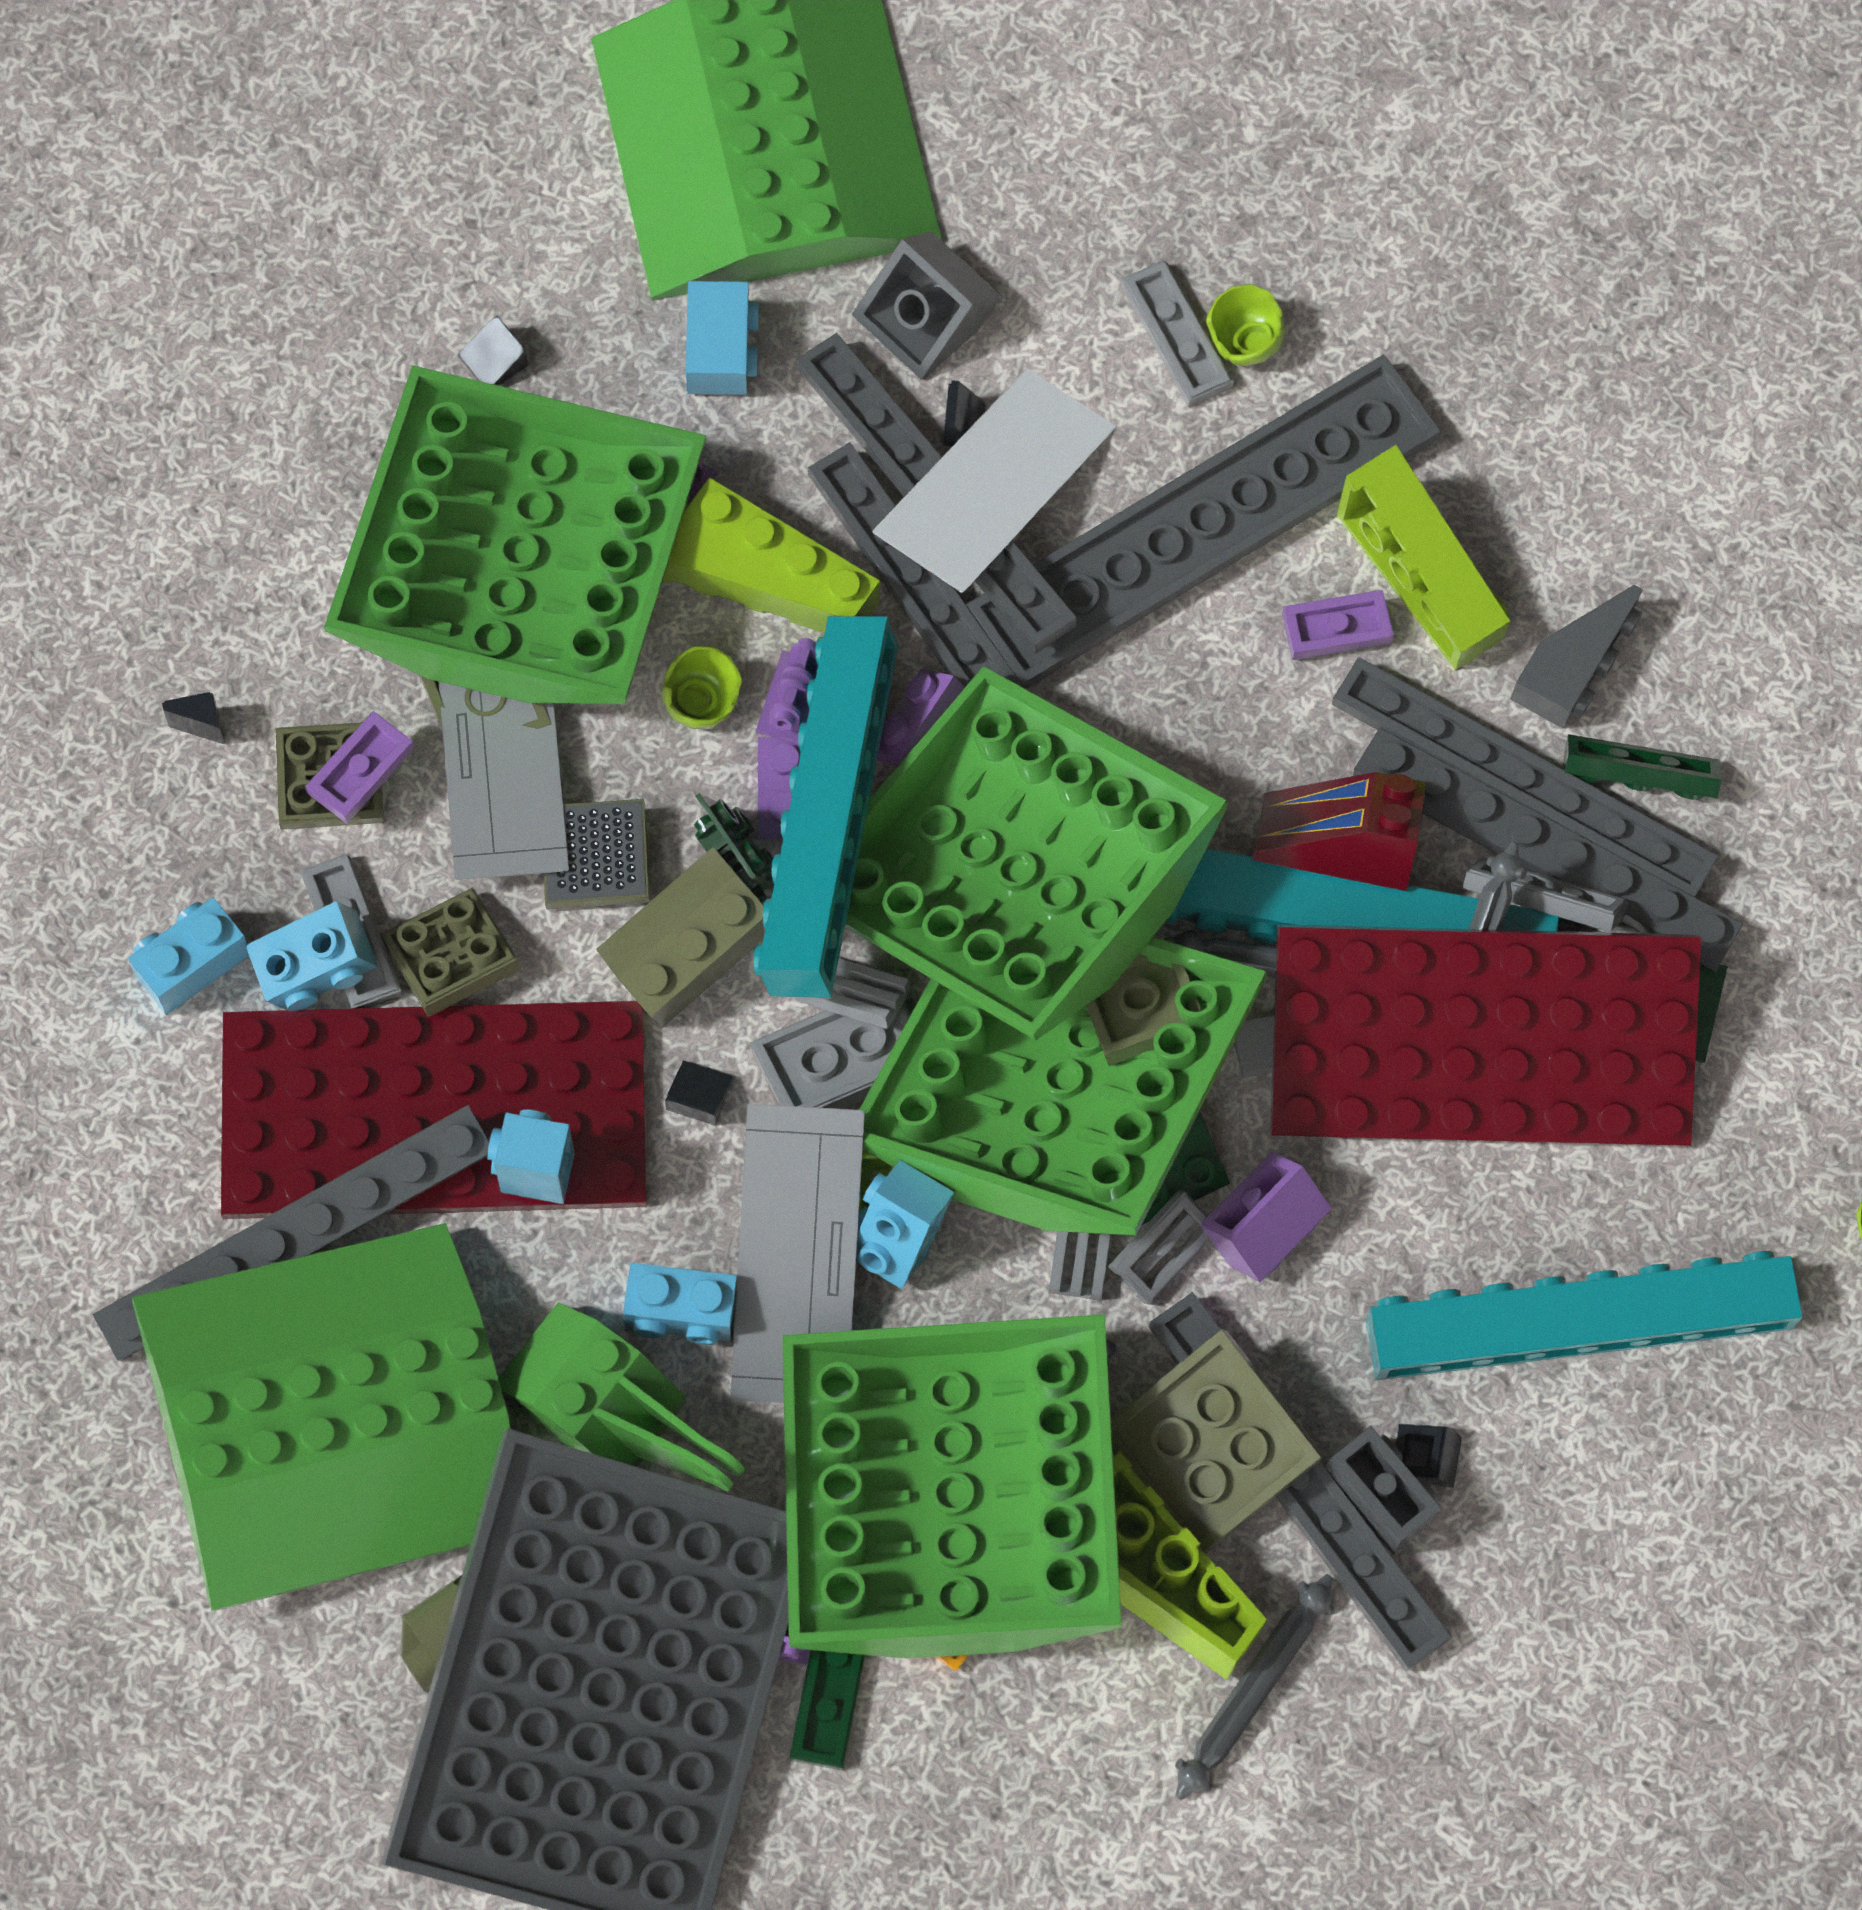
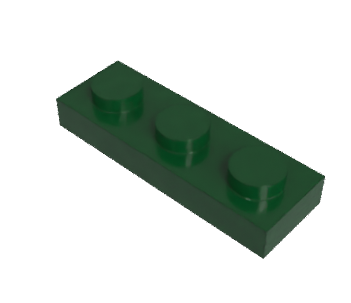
(1642, 767)

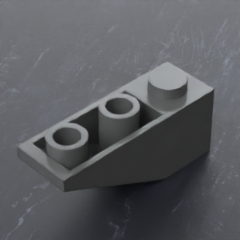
(1568, 660)

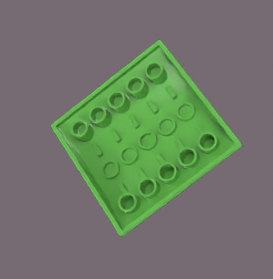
(761, 138)
(514, 541)
(1025, 855)
(1046, 1121)
(326, 1412)
(950, 1487)

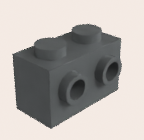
(1384, 1489)

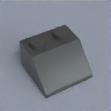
(925, 303)

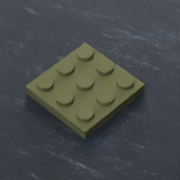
(1213, 1441)

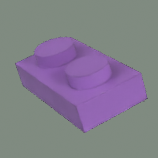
(1337, 625)
(915, 713)
(360, 767)
(774, 795)

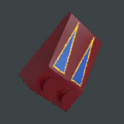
(1345, 828)

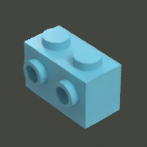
(718, 338)
(188, 954)
(312, 957)
(532, 1156)
(900, 1222)
(680, 1303)

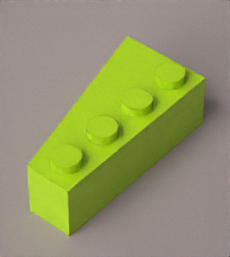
(1421, 558)
(759, 561)
(1175, 1583)

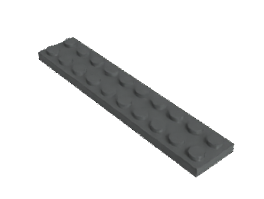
(1216, 514)

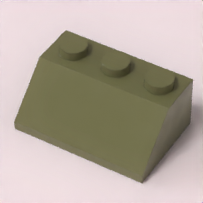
(686, 937)

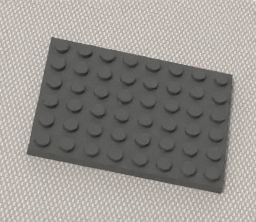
(595, 1687)

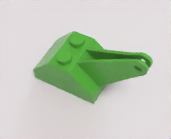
(606, 1398)

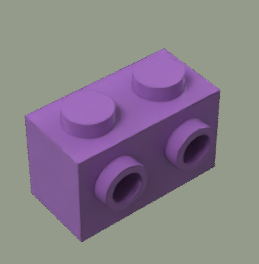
(1266, 1216)

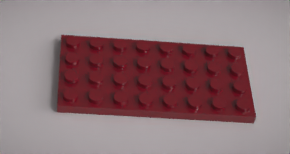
(1484, 1035)
(342, 1085)

